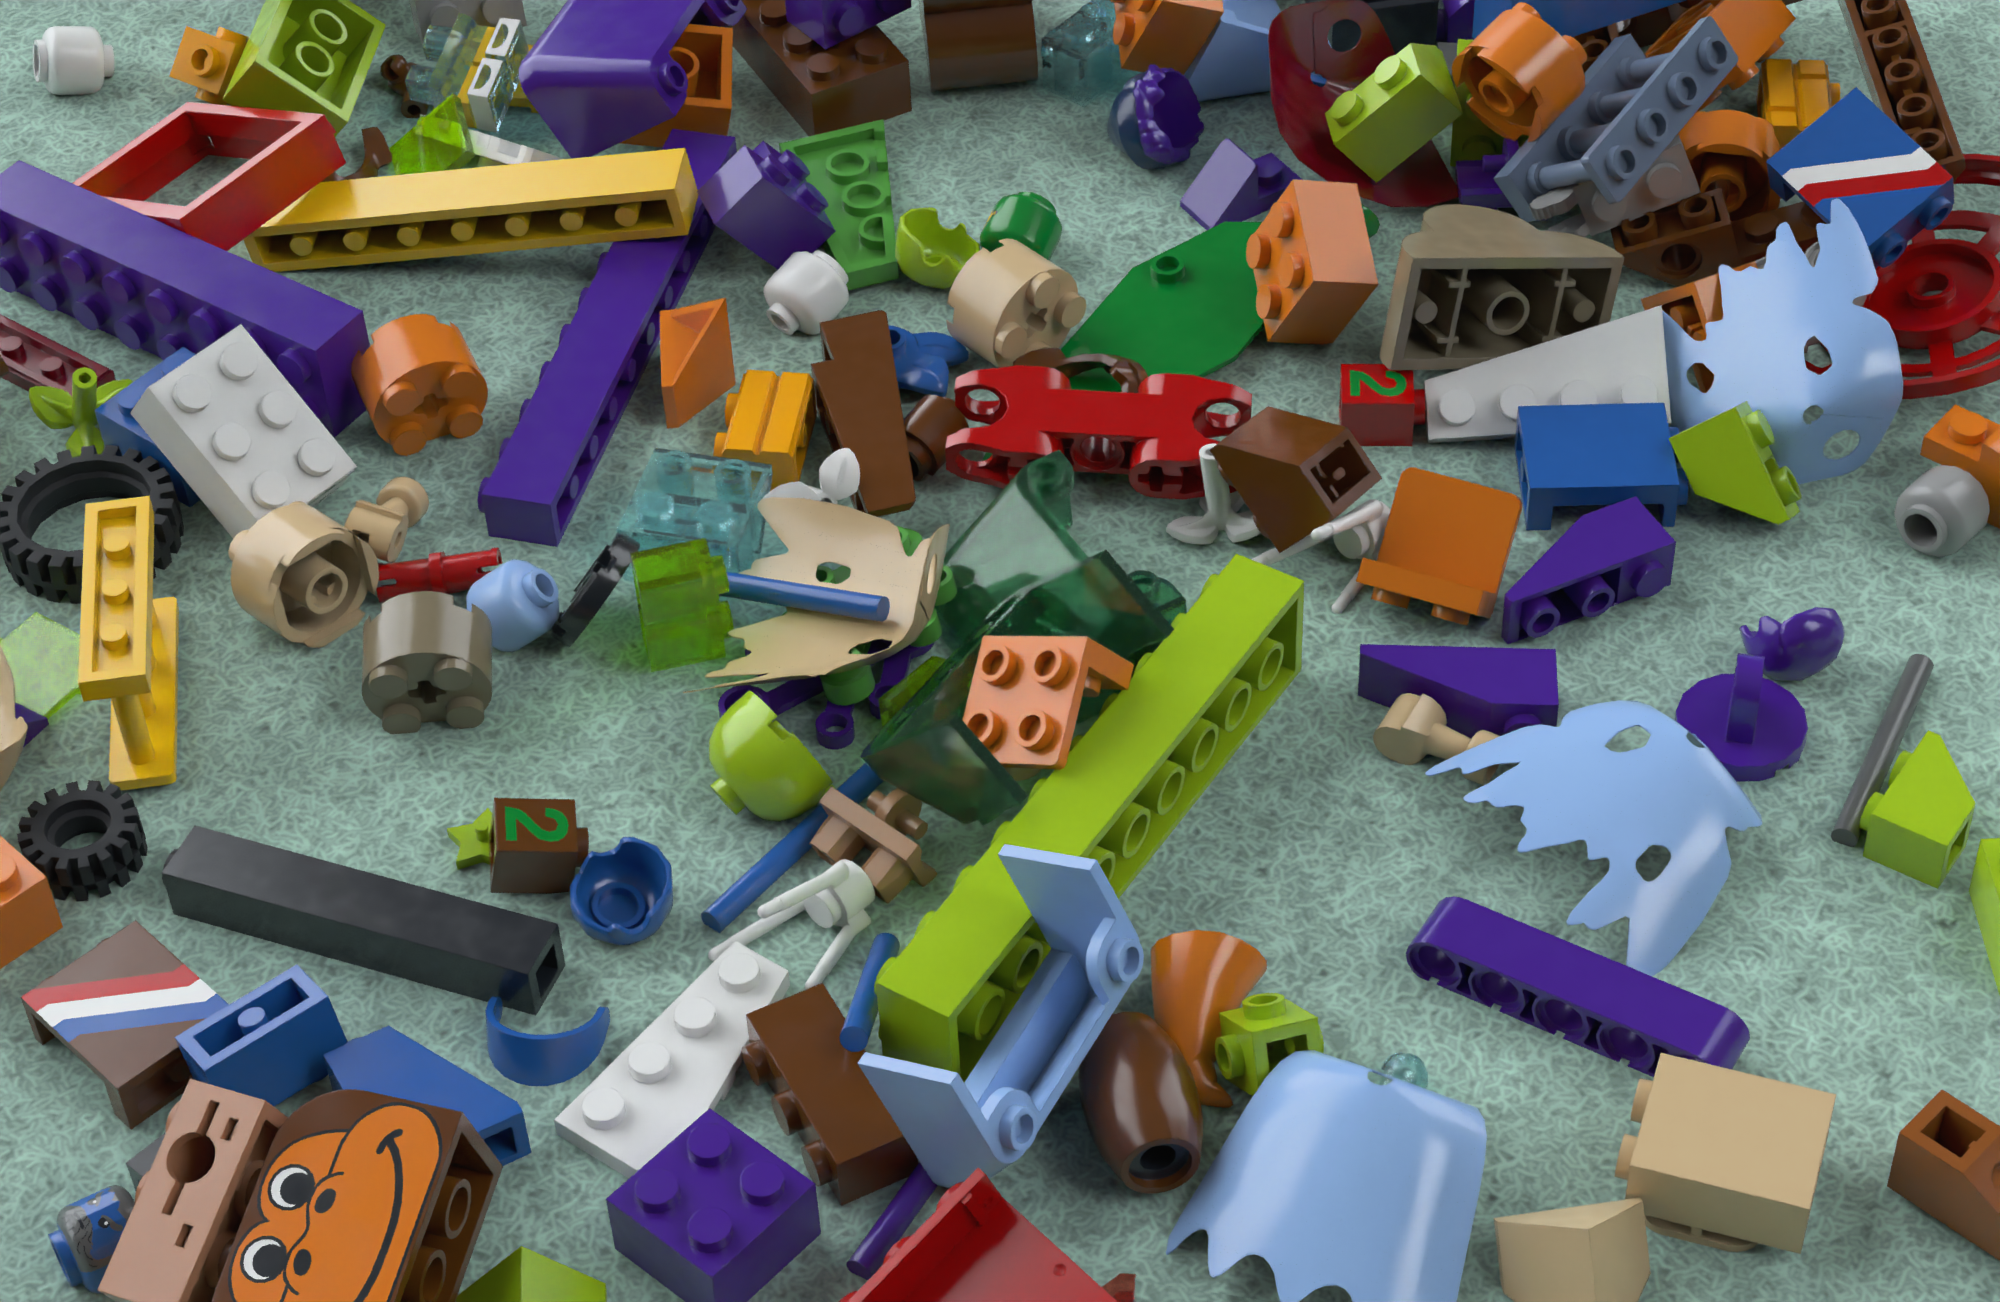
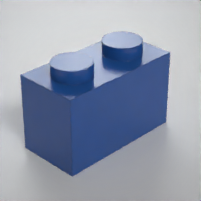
(266, 1040)

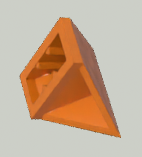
(694, 359)

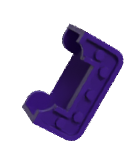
(608, 67)

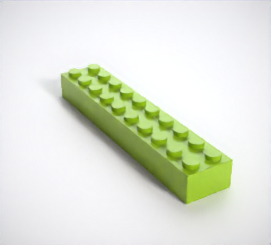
(1110, 803)

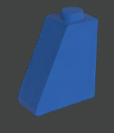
(404, 1069)

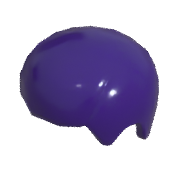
(1798, 645)

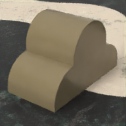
(1490, 287)

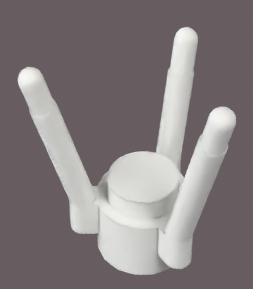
(1355, 536)
(830, 900)

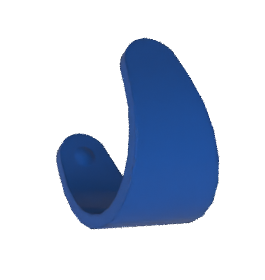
(543, 1058)

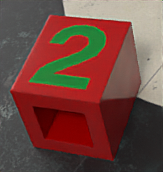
(1380, 404)

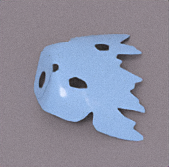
(1762, 343)
(1620, 805)

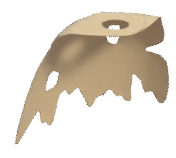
(818, 642)

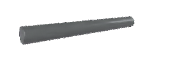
(1883, 748)

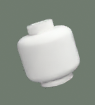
(72, 60)
(806, 292)

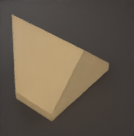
(1575, 1253)

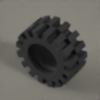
(78, 814)

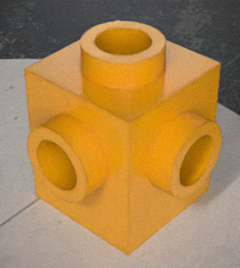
(208, 61)

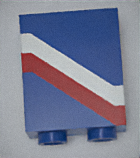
(1872, 169)

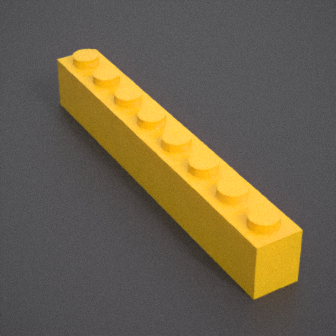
(481, 211)

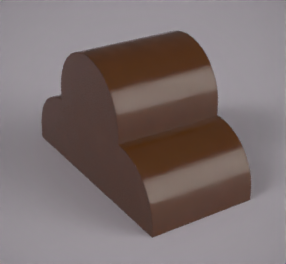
(978, 42)

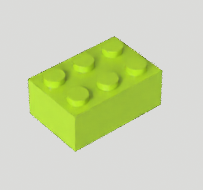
(306, 58)

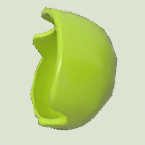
(929, 250)

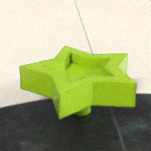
(472, 841)

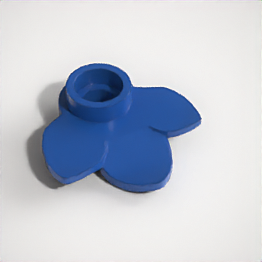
(924, 360)

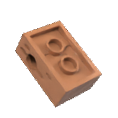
(191, 1197)

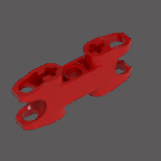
(1137, 434)

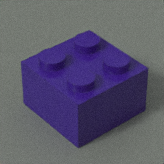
(714, 1214)

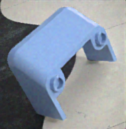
(1042, 1040)

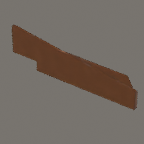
(864, 411)

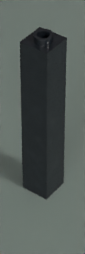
(364, 919)

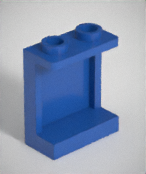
(1596, 459)

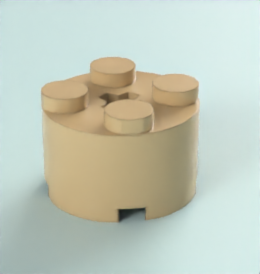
(1012, 303)
(302, 574)

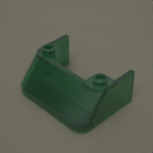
(929, 745)

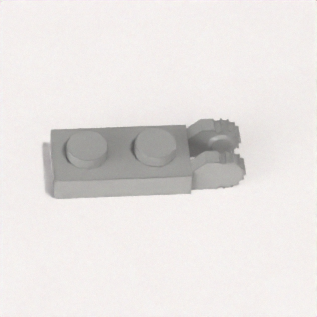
(1663, 184)

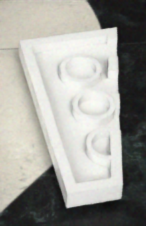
(1593, 366)
(674, 1065)

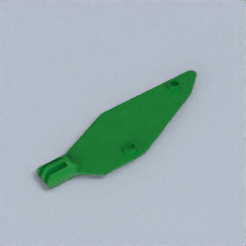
(1179, 309)

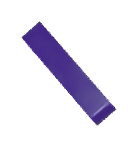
(1571, 989)

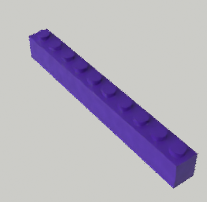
(596, 369)

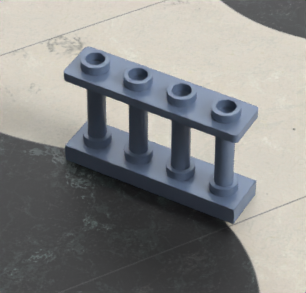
(1621, 118)

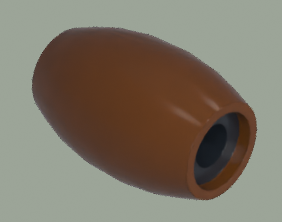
(1142, 1104)

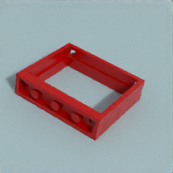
(286, 156)

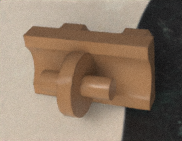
(894, 856)

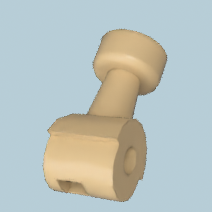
(385, 525)
(1419, 728)

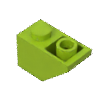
(1733, 464)
(1922, 815)

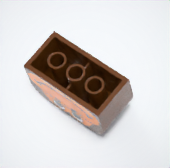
(362, 1205)

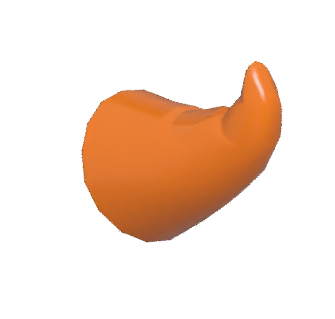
(1193, 981)

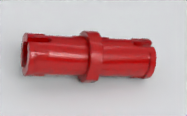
(436, 573)

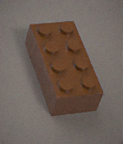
(823, 87)

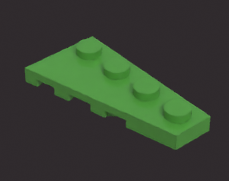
(853, 177)

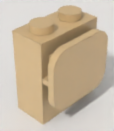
(1725, 1155)

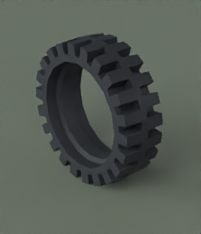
(67, 483)

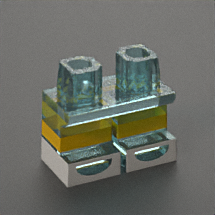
(473, 64)

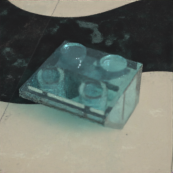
(698, 498)

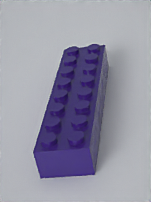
(171, 289)

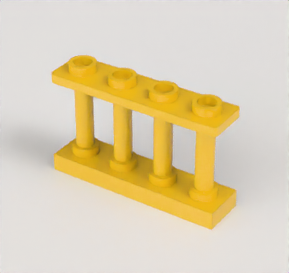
(129, 643)

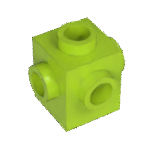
(1261, 1037)

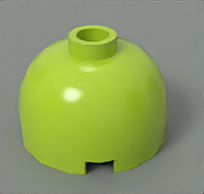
(763, 764)

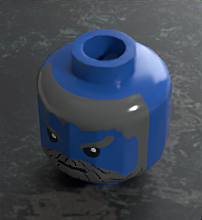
(90, 1234)

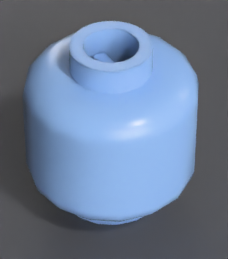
(518, 603)

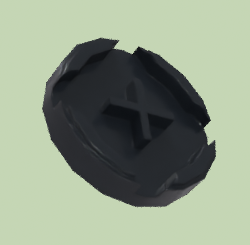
(594, 588)

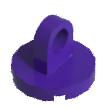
(1745, 720)

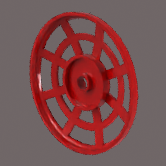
(1968, 300)

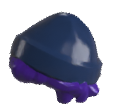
(1156, 118)

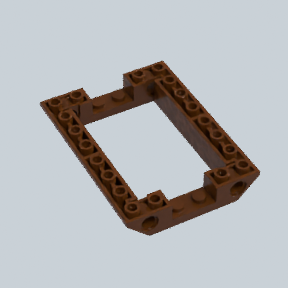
(1697, 234)

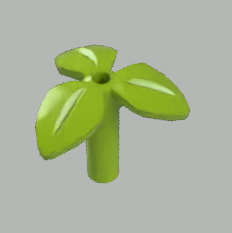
(61, 410)

